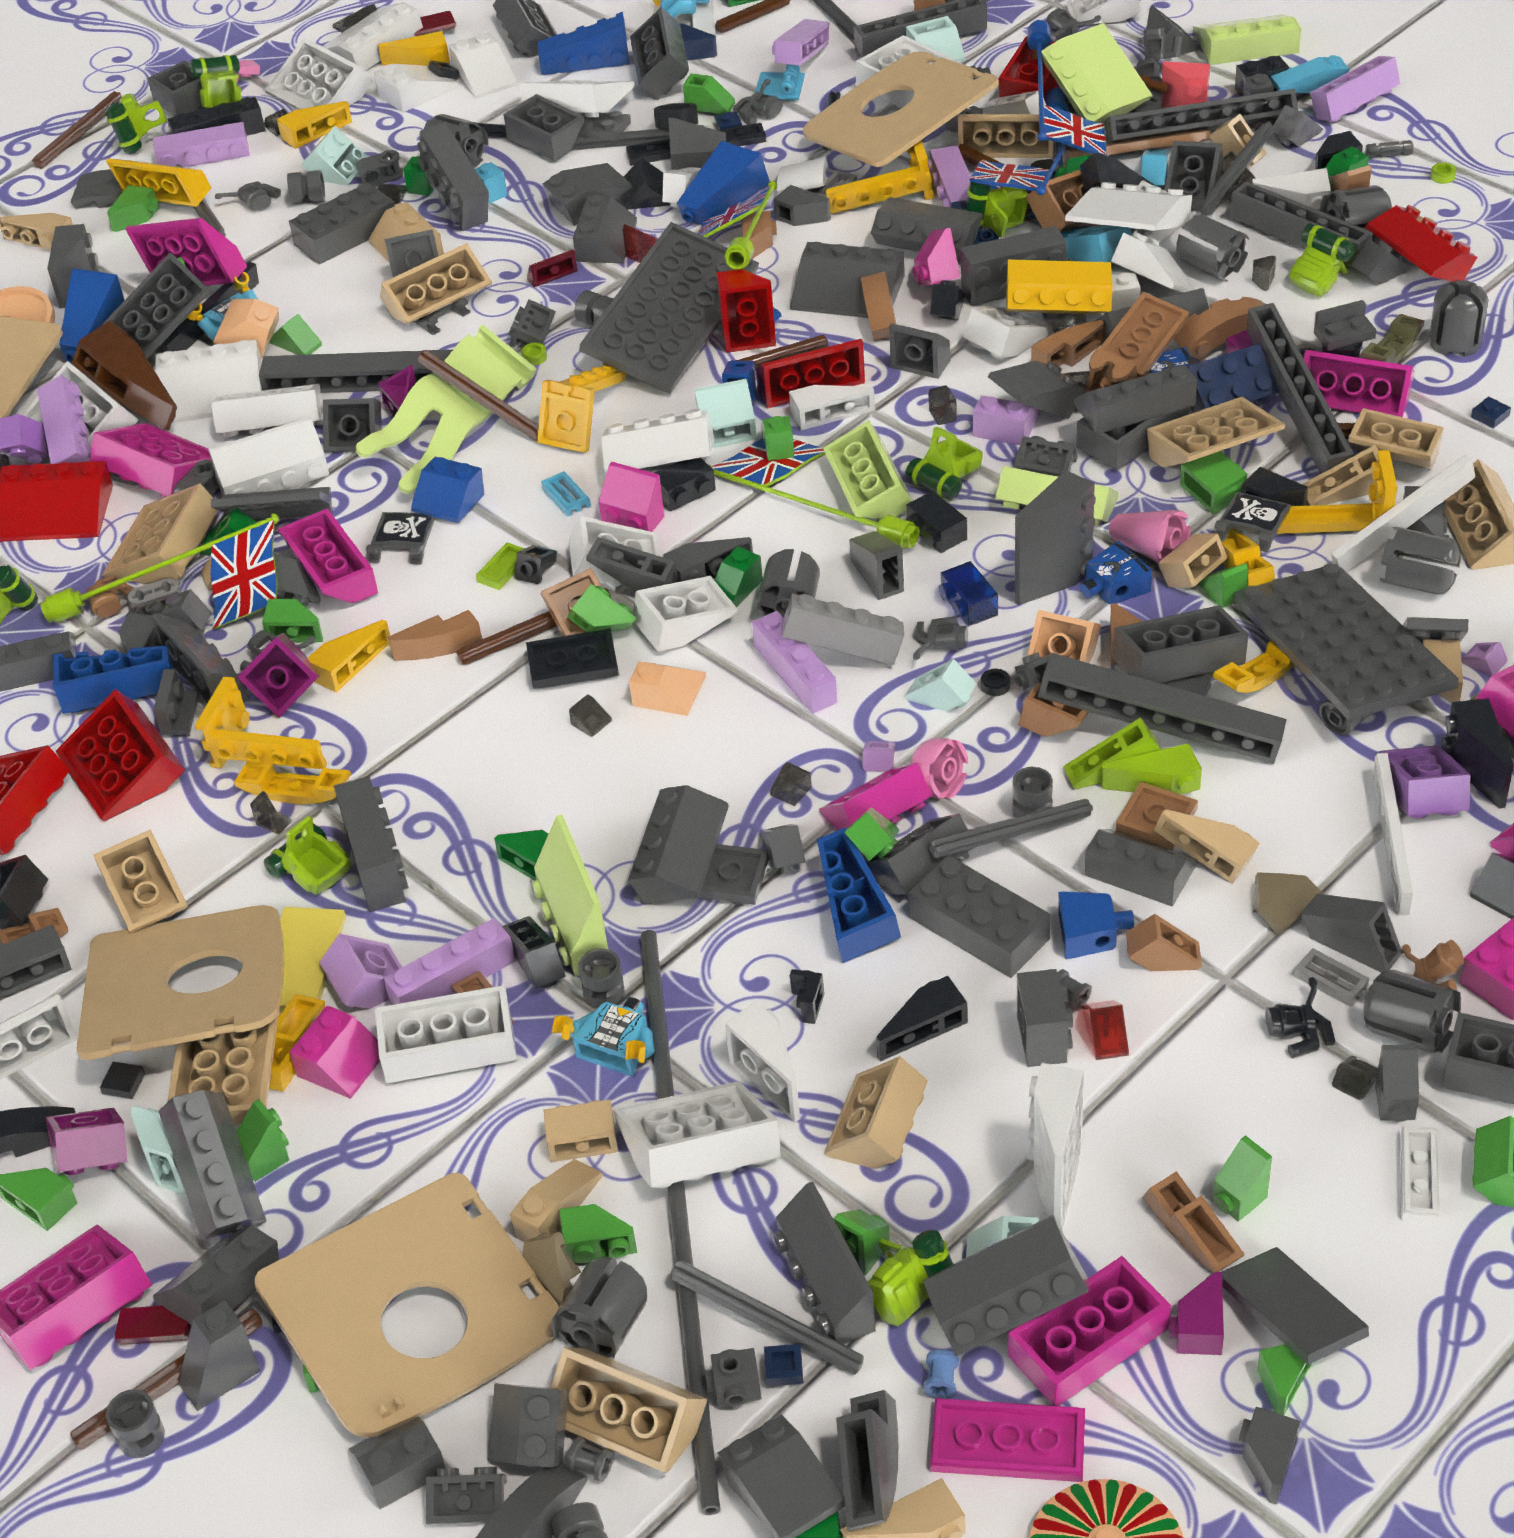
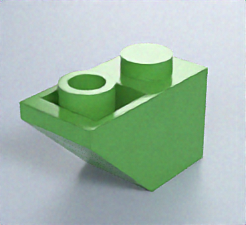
(707, 94)
(599, 612)
(873, 834)
(262, 1140)
(595, 1234)

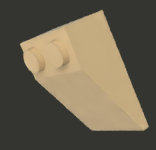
(140, 881)

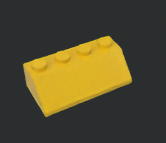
(169, 183)
(1059, 287)

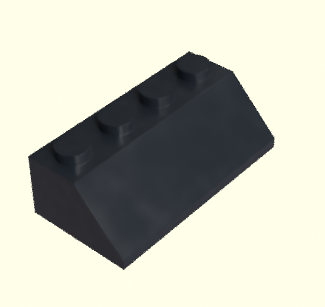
(245, 111)

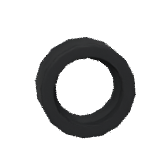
(681, 111)

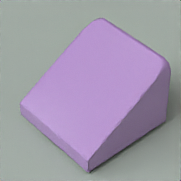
(1486, 657)
(878, 756)

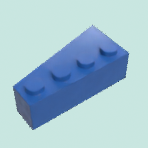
(586, 47)
(89, 680)
(857, 904)

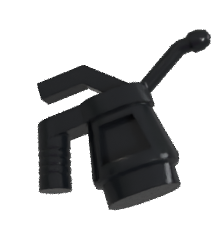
(1291, 1020)

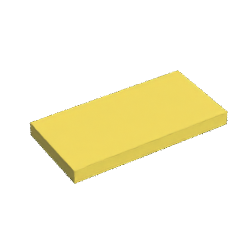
(306, 940)

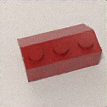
(745, 310)

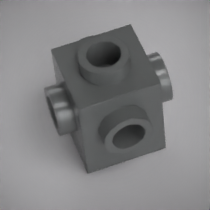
(1030, 671)
(734, 1377)

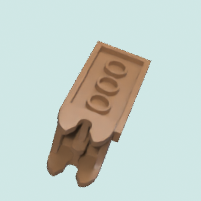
(1135, 342)

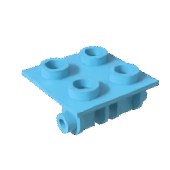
(785, 84)

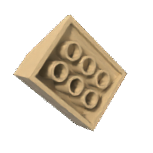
(1209, 431)
(162, 532)
(227, 1064)

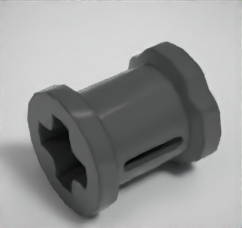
(1076, 992)
(589, 1459)

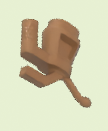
(107, 602)
(1438, 963)

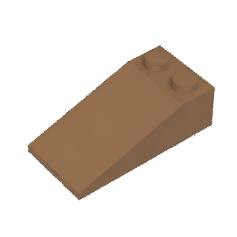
(1060, 197)

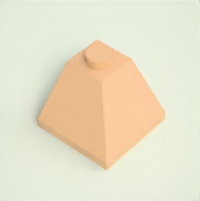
(248, 321)
(1064, 636)
(665, 687)

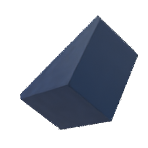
(698, 43)

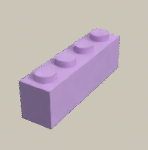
(801, 42)
(1355, 88)
(202, 145)
(949, 175)
(64, 421)
(795, 664)
(430, 976)

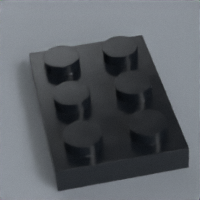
(572, 658)

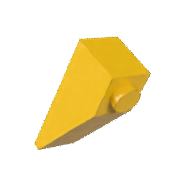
(415, 50)
(312, 123)
(348, 654)

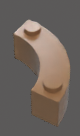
(1213, 327)

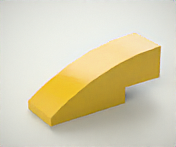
(1244, 550)
(291, 1026)

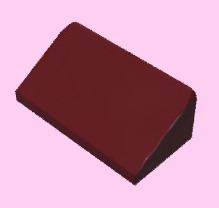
(436, 22)
(552, 268)
(150, 1325)

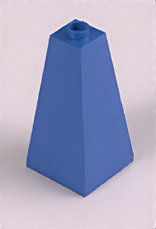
(723, 181)
(89, 304)

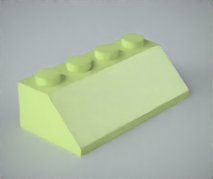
(867, 473)
(1022, 486)

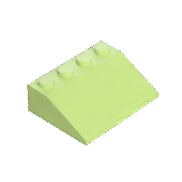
(1249, 38)
(1095, 74)
(568, 897)

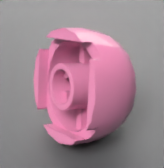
(942, 765)

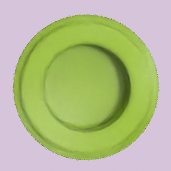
(1443, 173)
(534, 353)

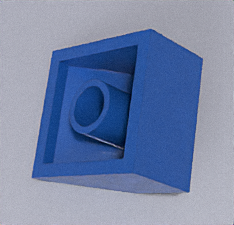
(448, 489)

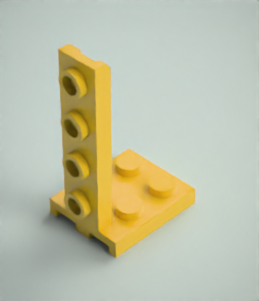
(887, 185)
(568, 407)
(1348, 516)
(223, 733)

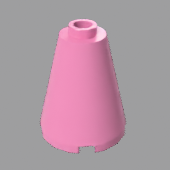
(1151, 533)

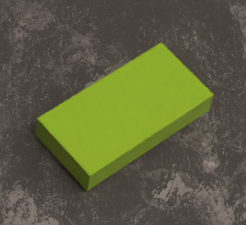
(499, 567)

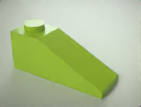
(1127, 742)
(1168, 768)

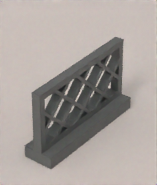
(282, 502)

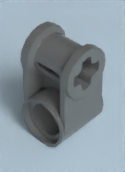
(380, 168)
(203, 473)

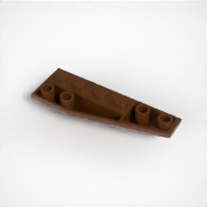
(124, 373)

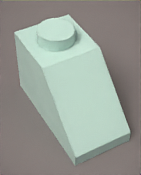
(942, 687)

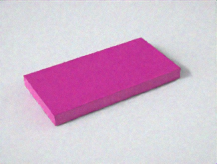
(1008, 1440)

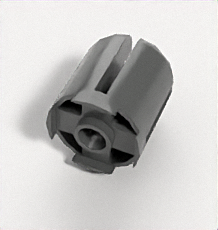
(468, 134)
(1357, 204)
(1218, 263)
(1458, 318)
(1424, 548)
(776, 587)
(1411, 1010)
(601, 1307)

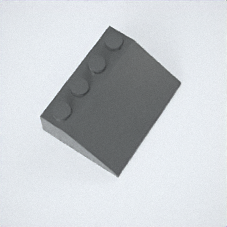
(832, 274)
(159, 304)
(1054, 538)

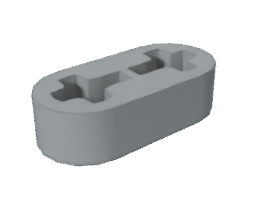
(157, 590)

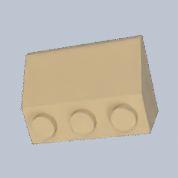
(400, 221)
(1404, 438)
(877, 1115)

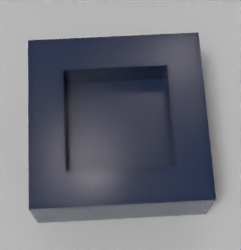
(727, 120)
(1490, 412)
(783, 1365)

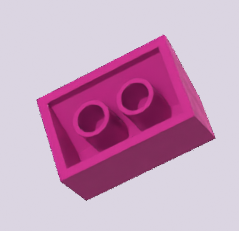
(889, 794)

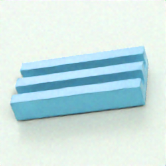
(561, 501)

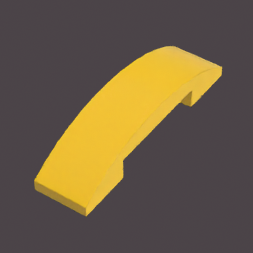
(1256, 672)
(289, 786)

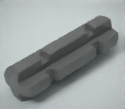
(1389, 149)

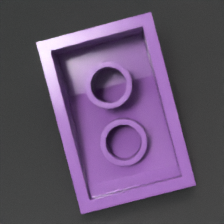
(23, 438)
(1428, 781)

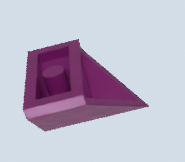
(396, 388)

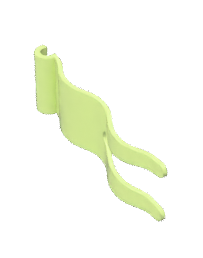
(481, 359)

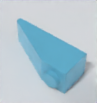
(1310, 74)
(1155, 166)

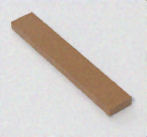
(1146, 143)

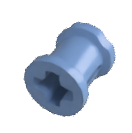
(941, 1374)

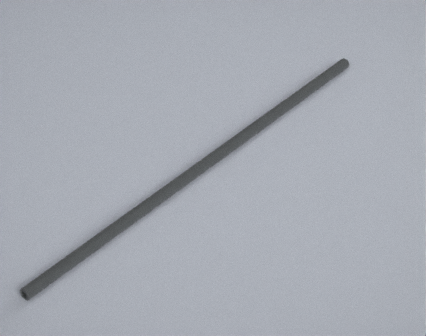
(681, 1236)

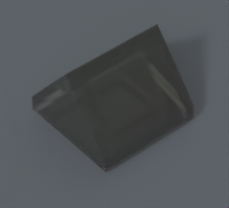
(1264, 272)

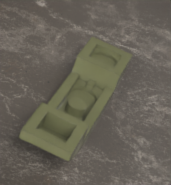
(1397, 342)

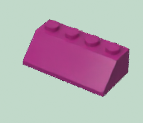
(1361, 383)
(330, 557)

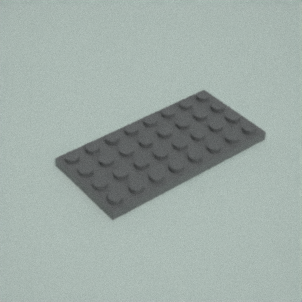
(663, 310)
(1345, 641)

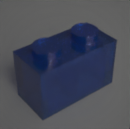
(968, 593)

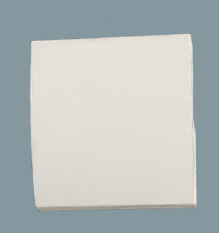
(803, 175)

